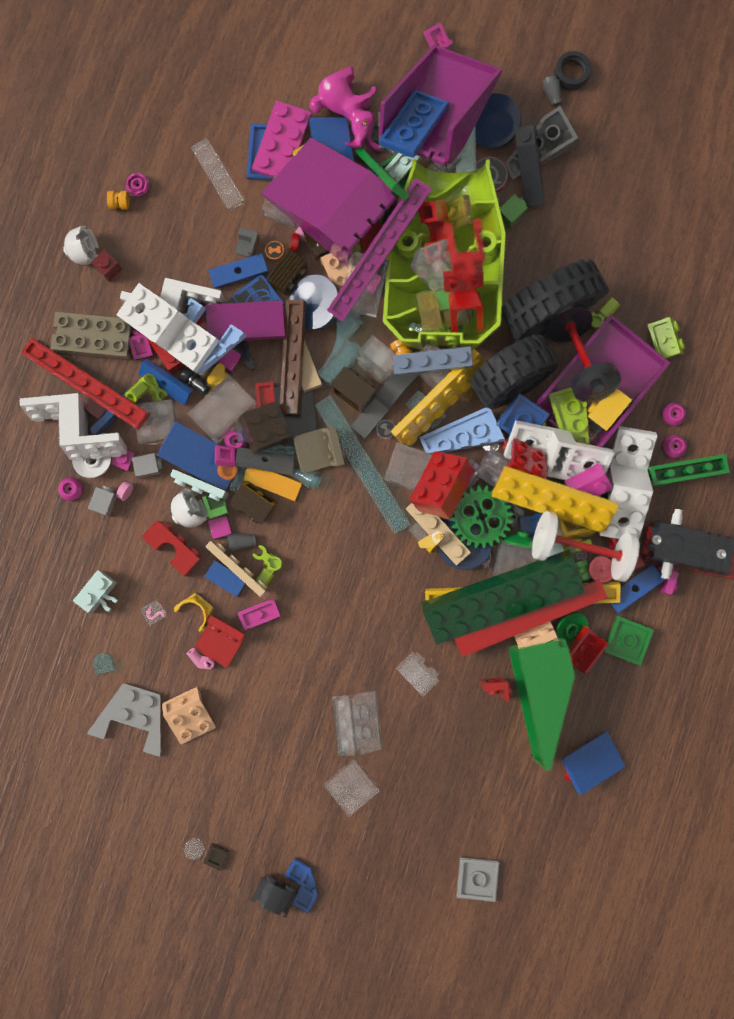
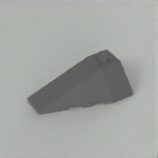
(554, 139)

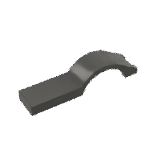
(381, 404)

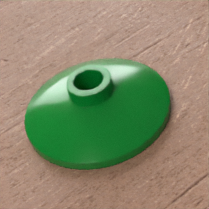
(520, 539)
(571, 626)

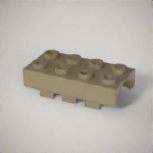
(91, 335)

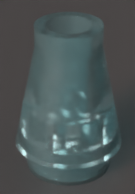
(309, 479)

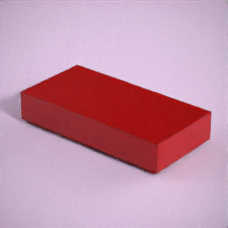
(265, 393)

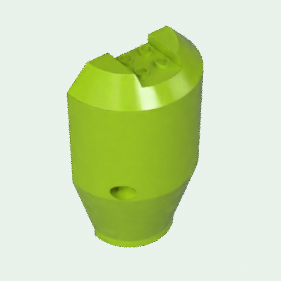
(404, 284)

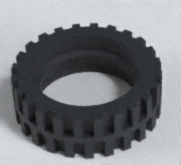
(572, 284)

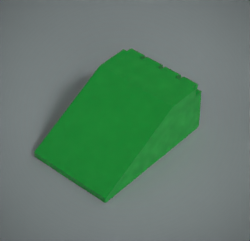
(544, 687)

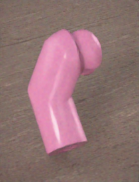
(199, 660)

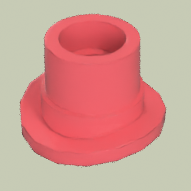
(600, 569)

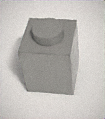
(147, 465)
(103, 500)

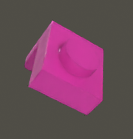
(437, 36)
(669, 585)

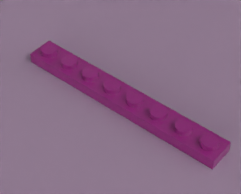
(379, 250)

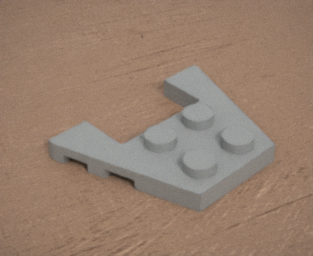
(134, 708)

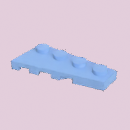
(464, 433)

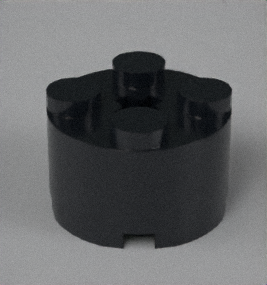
(274, 896)

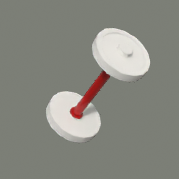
(623, 557)

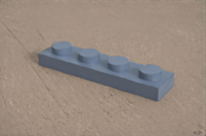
(433, 361)

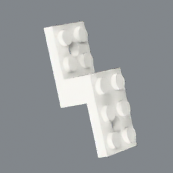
(177, 293)
(167, 327)
(563, 454)

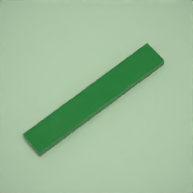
(382, 173)

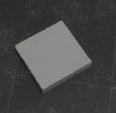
(477, 879)

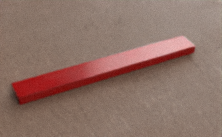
(85, 384)
(493, 634)

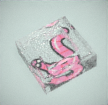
(153, 612)

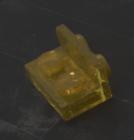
(429, 311)

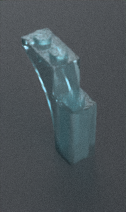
(344, 351)

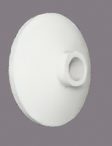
(87, 470)

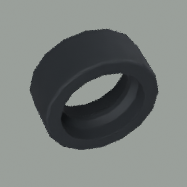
(576, 57)

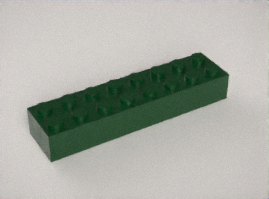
(503, 597)

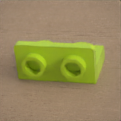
(666, 338)

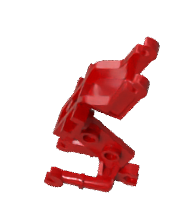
(465, 277)

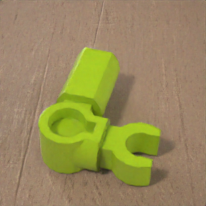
(603, 313)
(146, 384)
(274, 564)

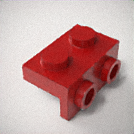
(586, 650)

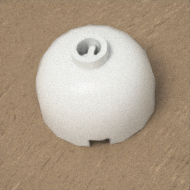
(80, 245)
(187, 509)

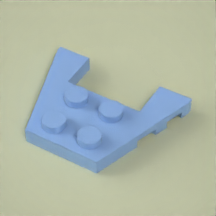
(228, 341)

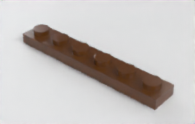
(292, 357)

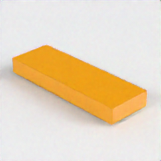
(273, 483)

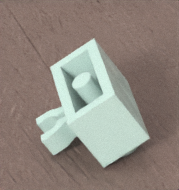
(95, 592)

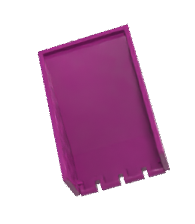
(453, 78)
(330, 197)
(632, 356)

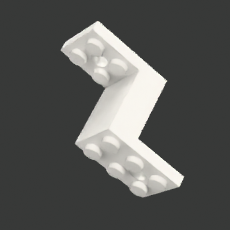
(73, 426)
(630, 480)

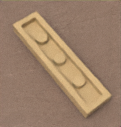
(450, 544)
(244, 574)

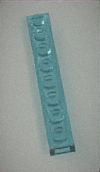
(363, 466)

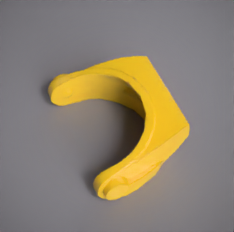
(216, 376)
(431, 541)
(204, 605)

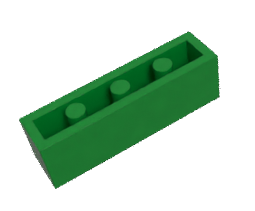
(688, 470)

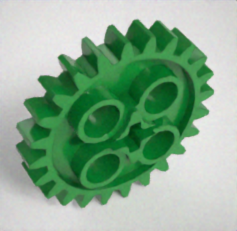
(464, 523)

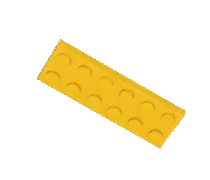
(436, 402)
(546, 495)

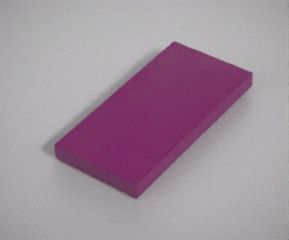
(255, 319)

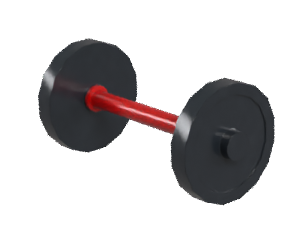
(595, 380)

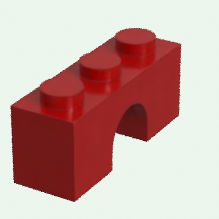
(435, 216)
(185, 558)

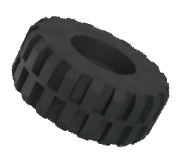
(514, 371)

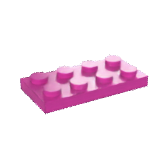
(281, 138)

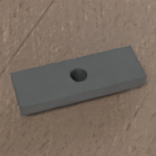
(264, 461)

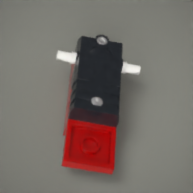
(688, 549)

